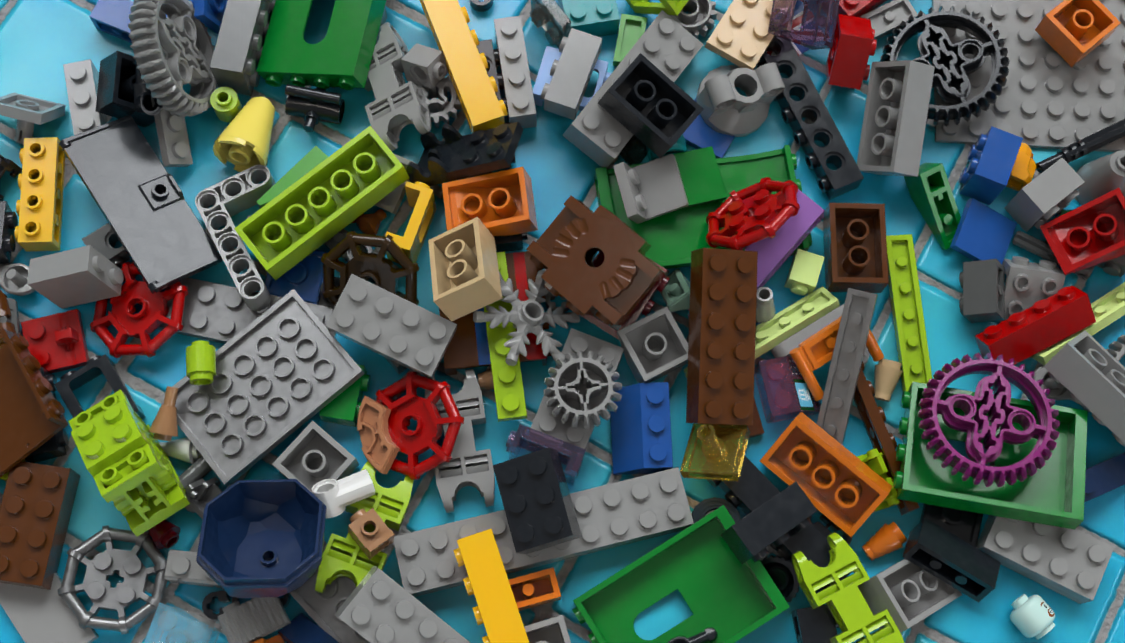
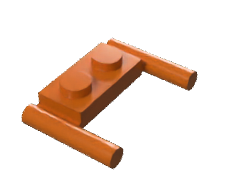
(819, 350)

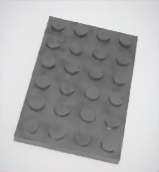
(264, 387)

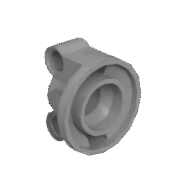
(727, 109)

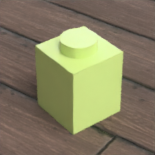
(804, 272)

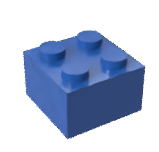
(989, 165)

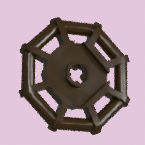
(369, 264)

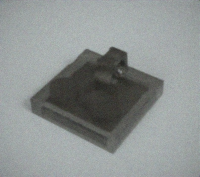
(552, 19)

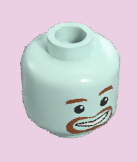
(1032, 616)

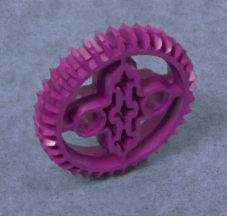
(999, 414)

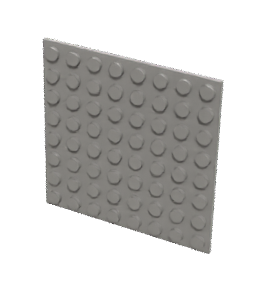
(1043, 94)

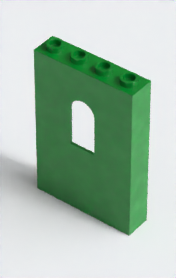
(336, 61)
(1048, 497)
(707, 574)

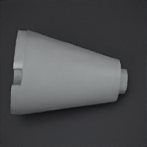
(1102, 177)

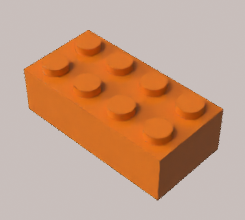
(827, 473)

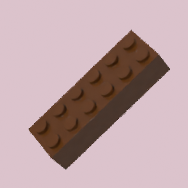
(722, 336)

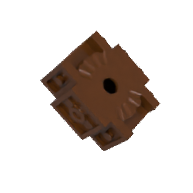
(568, 256)

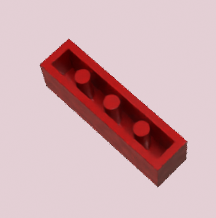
(1038, 326)

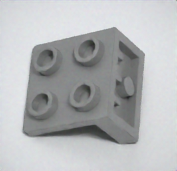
(651, 188)

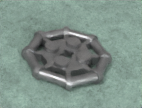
(100, 589)

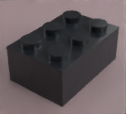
(650, 105)
(537, 501)

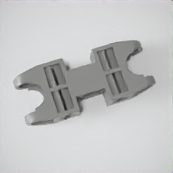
(396, 101)
(467, 465)

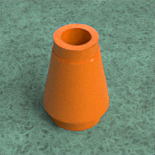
(884, 541)

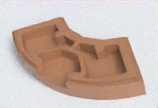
(374, 435)

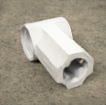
(343, 492)

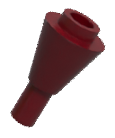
(165, 534)

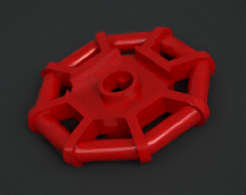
(752, 214)
(142, 323)
(428, 419)

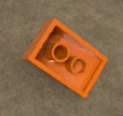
(498, 199)

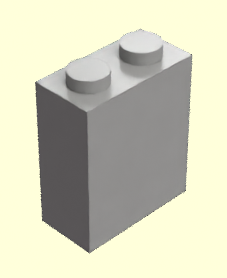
(75, 277)

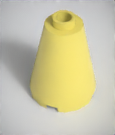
(247, 136)

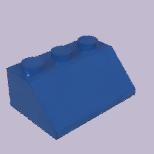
(642, 430)

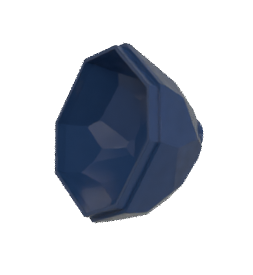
(259, 523)

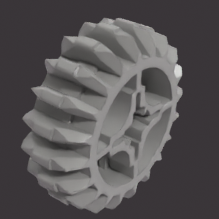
(595, 388)

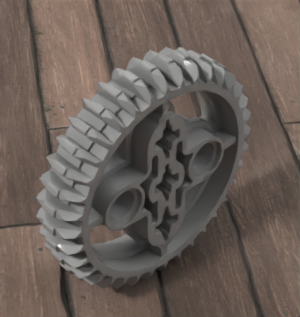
(173, 54)

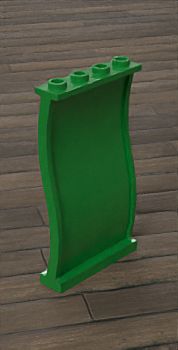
(685, 230)

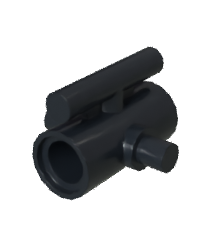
(314, 105)

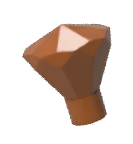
(370, 223)

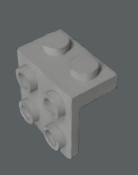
(1029, 283)

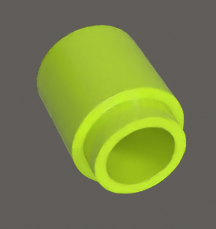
(225, 103)
(200, 363)

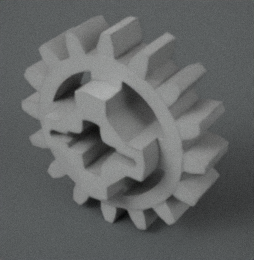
(441, 108)

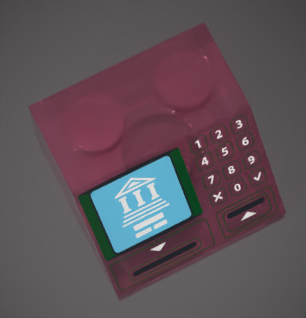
(783, 390)

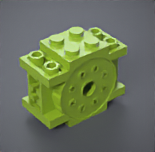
(128, 463)

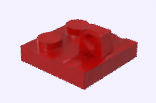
(57, 340)

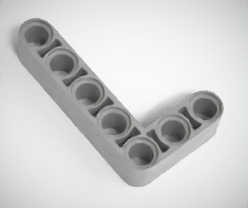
(220, 215)

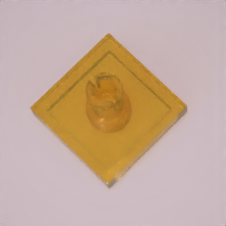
(715, 452)

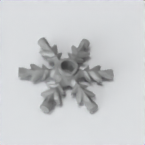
(527, 318)

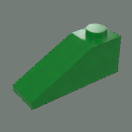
(935, 201)

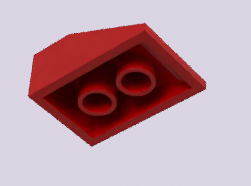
(1088, 233)

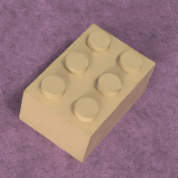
(464, 269)

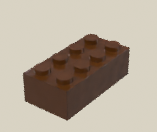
(35, 522)

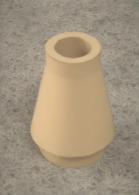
(886, 378)

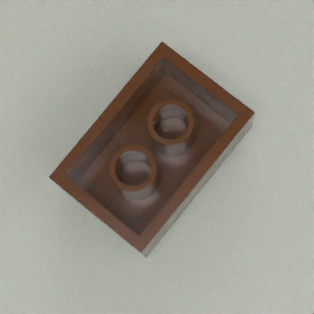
(855, 247)

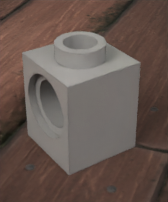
(424, 65)

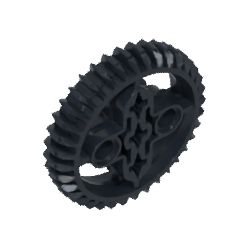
(952, 56)

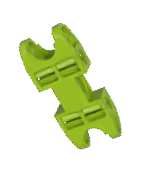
(343, 555)
(844, 596)

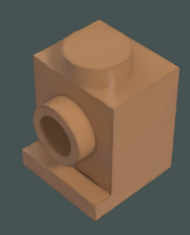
(370, 542)

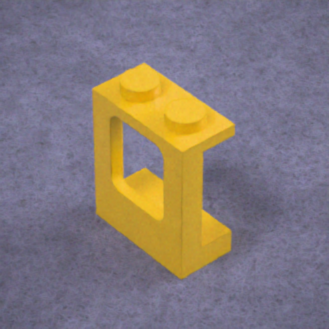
(422, 199)

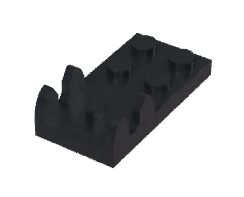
(464, 155)

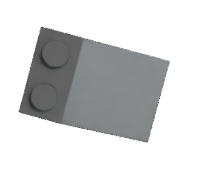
(907, 593)

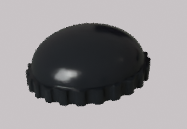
(783, 575)

